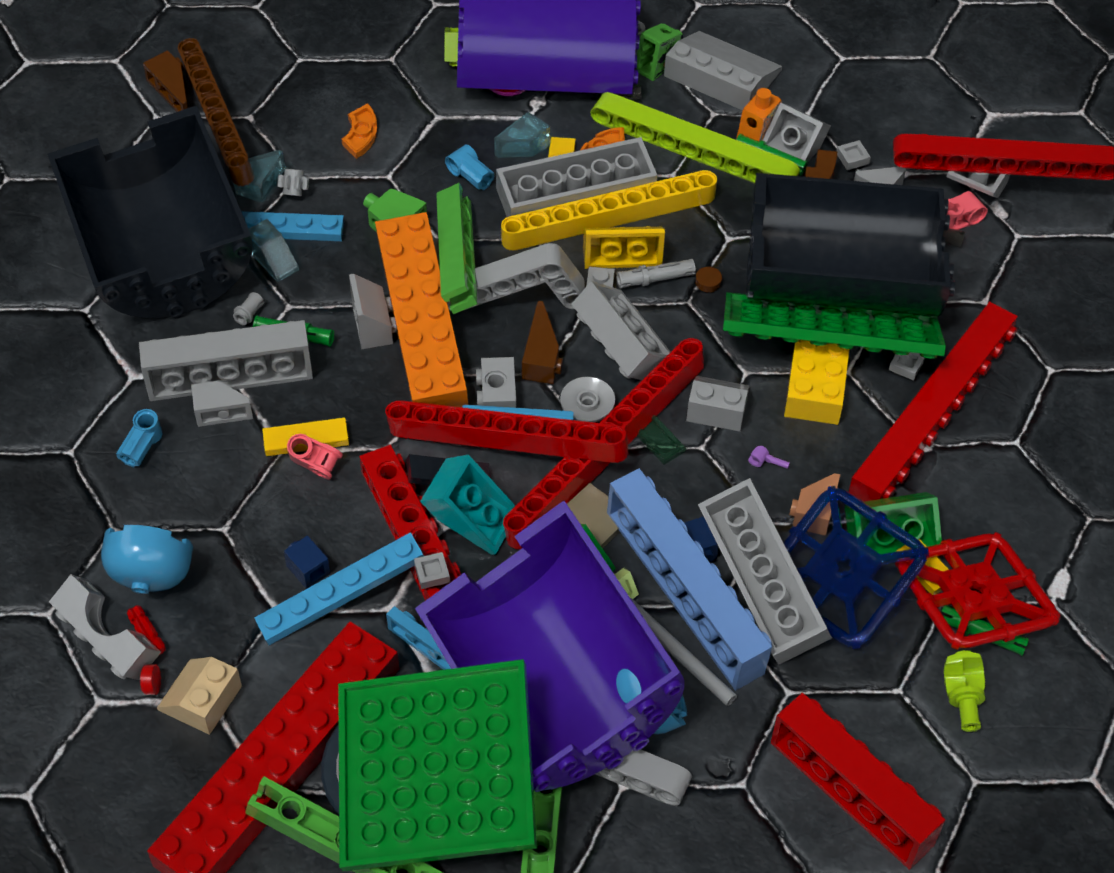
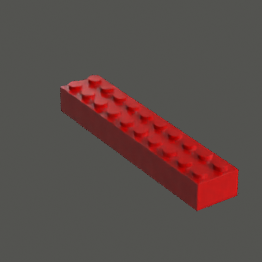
(282, 748)

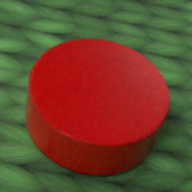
(150, 679)

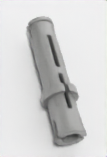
(646, 275)

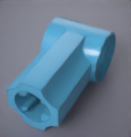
(465, 162)
(140, 438)

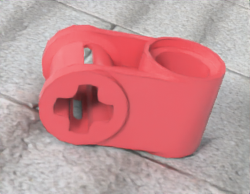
(965, 210)
(315, 456)

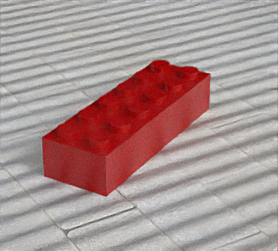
(857, 780)

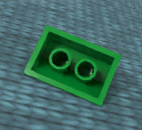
(913, 513)

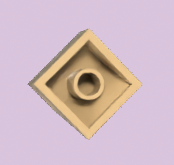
(202, 693)

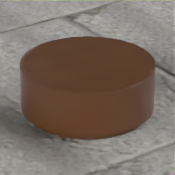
(708, 279)

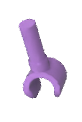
(761, 454)

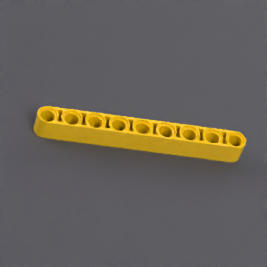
(608, 210)

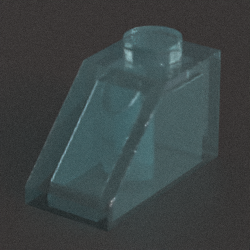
(523, 138)
(266, 171)
(272, 250)

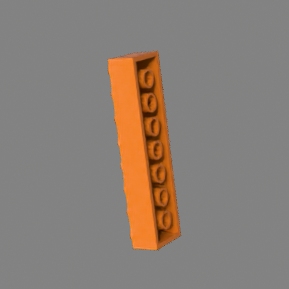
(420, 311)

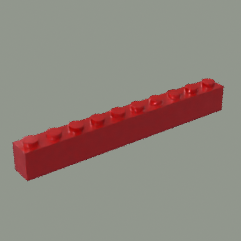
(934, 404)

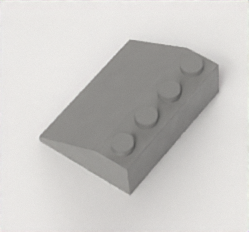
(719, 69)

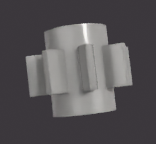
(293, 182)

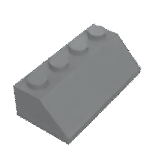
(620, 329)

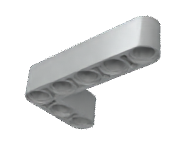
(527, 269)

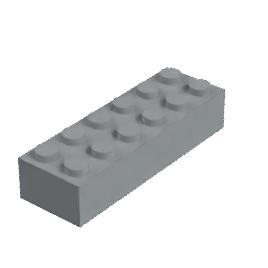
(574, 176)
(234, 357)
(764, 571)

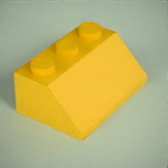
(623, 247)

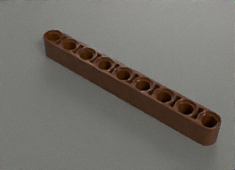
(216, 112)

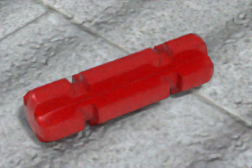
(143, 625)

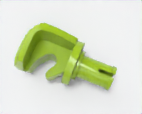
(965, 686)

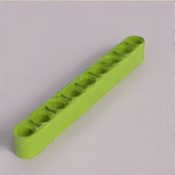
(689, 139)

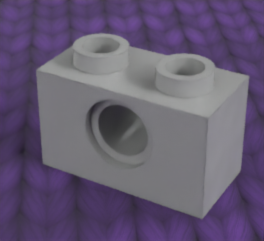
(497, 382)

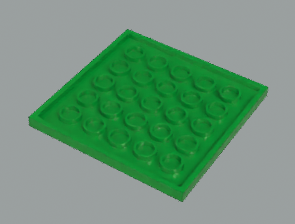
(435, 766)

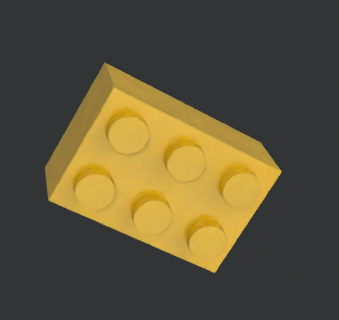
(817, 382)

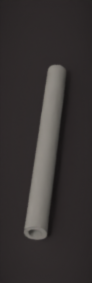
(688, 660)

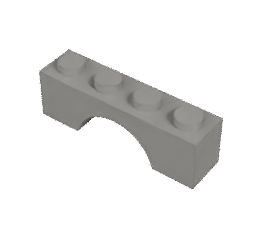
(81, 606)

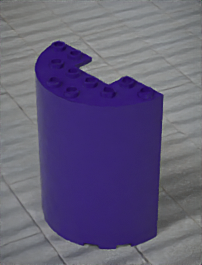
(548, 45)
(575, 632)

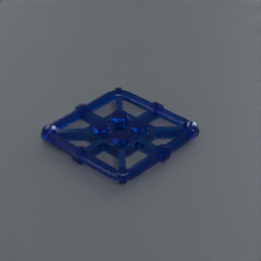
(863, 562)

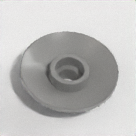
(587, 391)

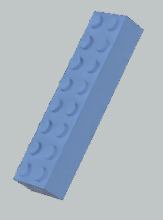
(689, 579)

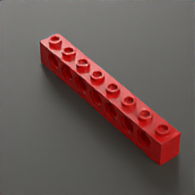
(385, 464)

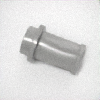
(244, 313)

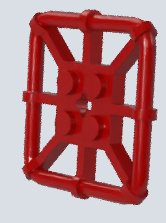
(994, 595)

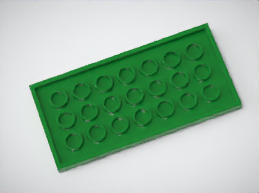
(834, 325)

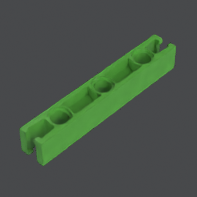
(456, 249)
(547, 822)
(313, 826)

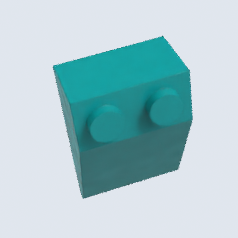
(468, 502)

